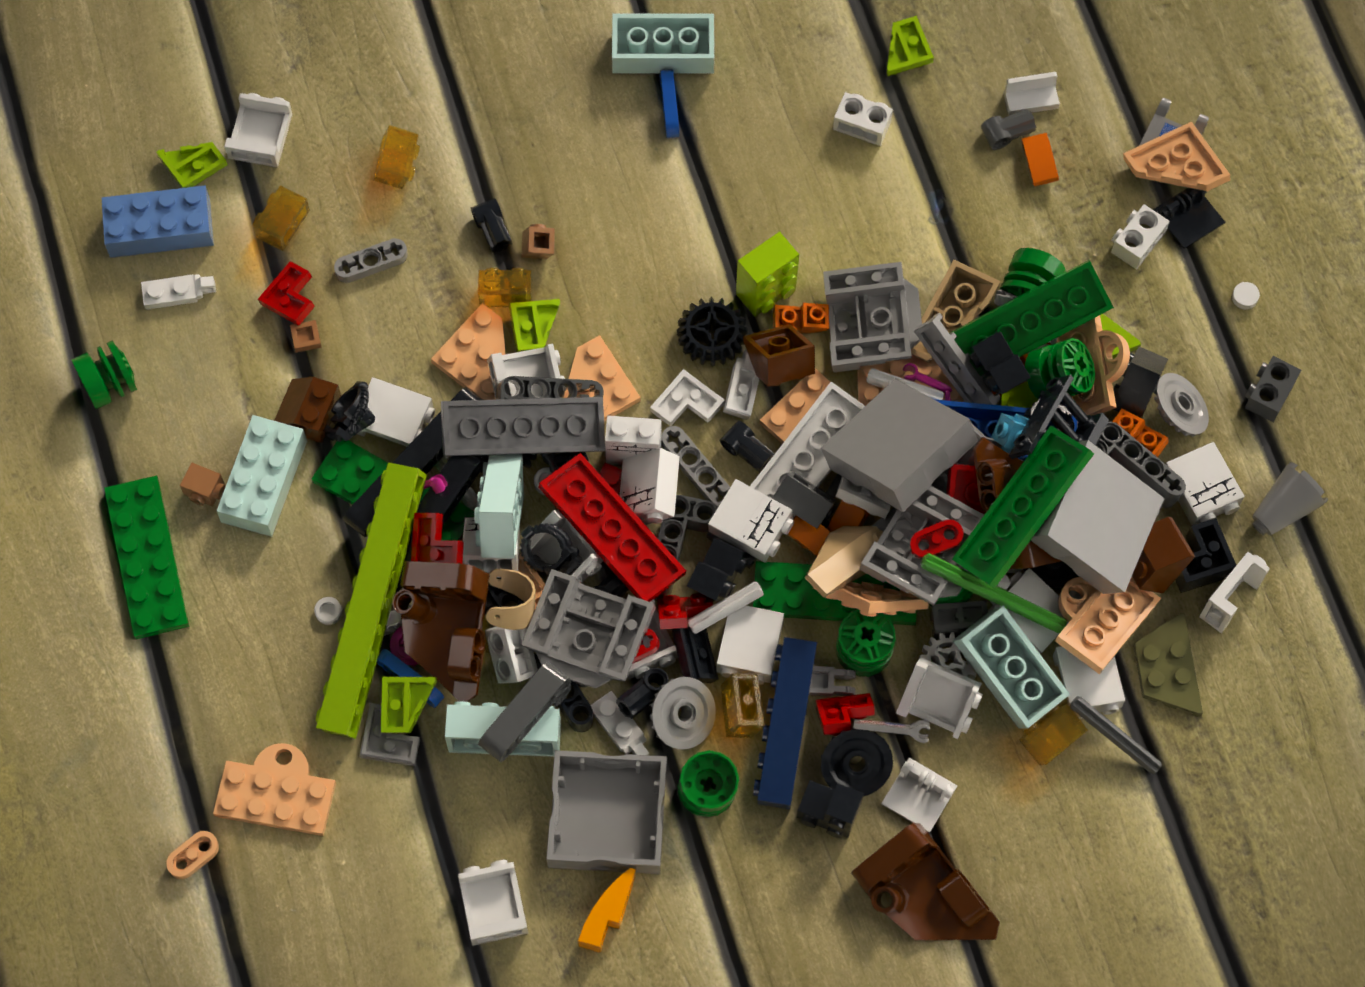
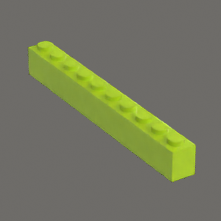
(371, 601)

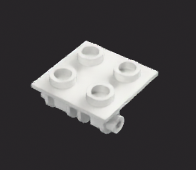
(919, 794)

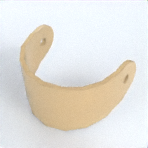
(519, 585)

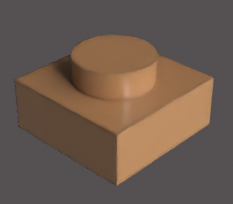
(305, 336)

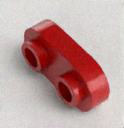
(935, 538)

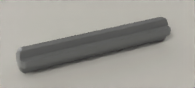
(1115, 735)

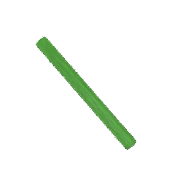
(998, 595)

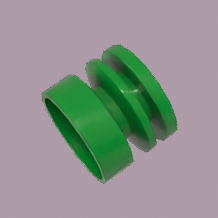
(1029, 270)
(1059, 361)
(104, 374)
(861, 655)
(703, 768)

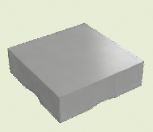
(899, 444)
(1101, 523)
(607, 812)

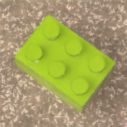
(767, 274)

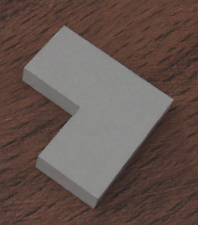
(387, 746)

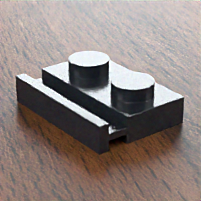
(695, 655)

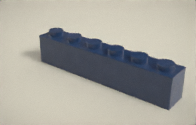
(786, 723)

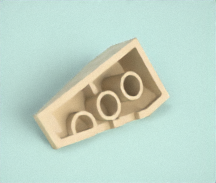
(959, 300)
(841, 558)

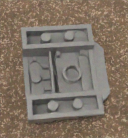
(871, 315)
(891, 556)
(587, 630)

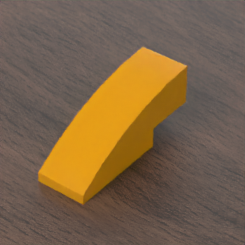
(607, 912)

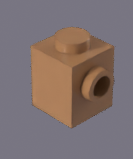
(538, 242)
(202, 485)

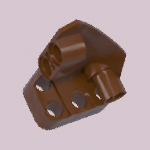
(993, 472)
(445, 622)
(926, 890)

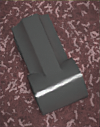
(1002, 131)

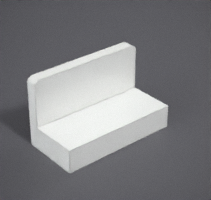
(1031, 93)

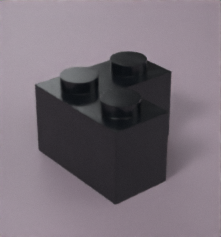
(1001, 367)
(1139, 381)
(1212, 557)
(718, 570)
(830, 808)

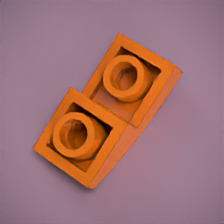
(1040, 159)
(805, 319)
(1136, 427)
(807, 535)

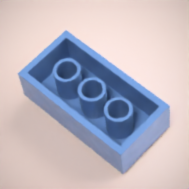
(157, 221)

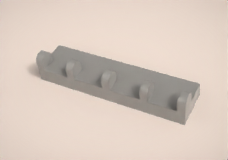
(954, 362)

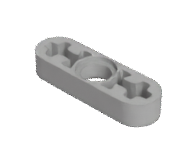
(375, 250)

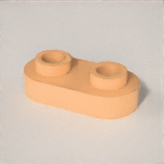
(191, 853)

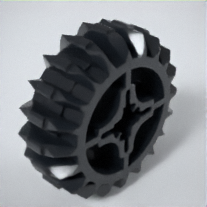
(689, 331)

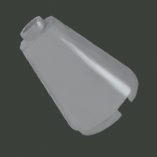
(1288, 501)

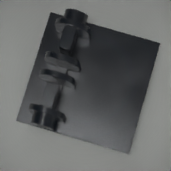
(1190, 216)

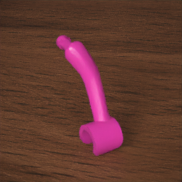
(927, 380)
(437, 483)

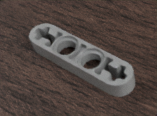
(695, 470)

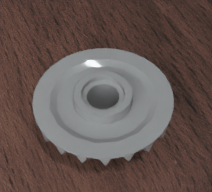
(1181, 404)
(696, 715)

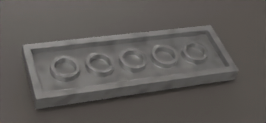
(522, 426)

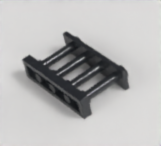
(1088, 428)

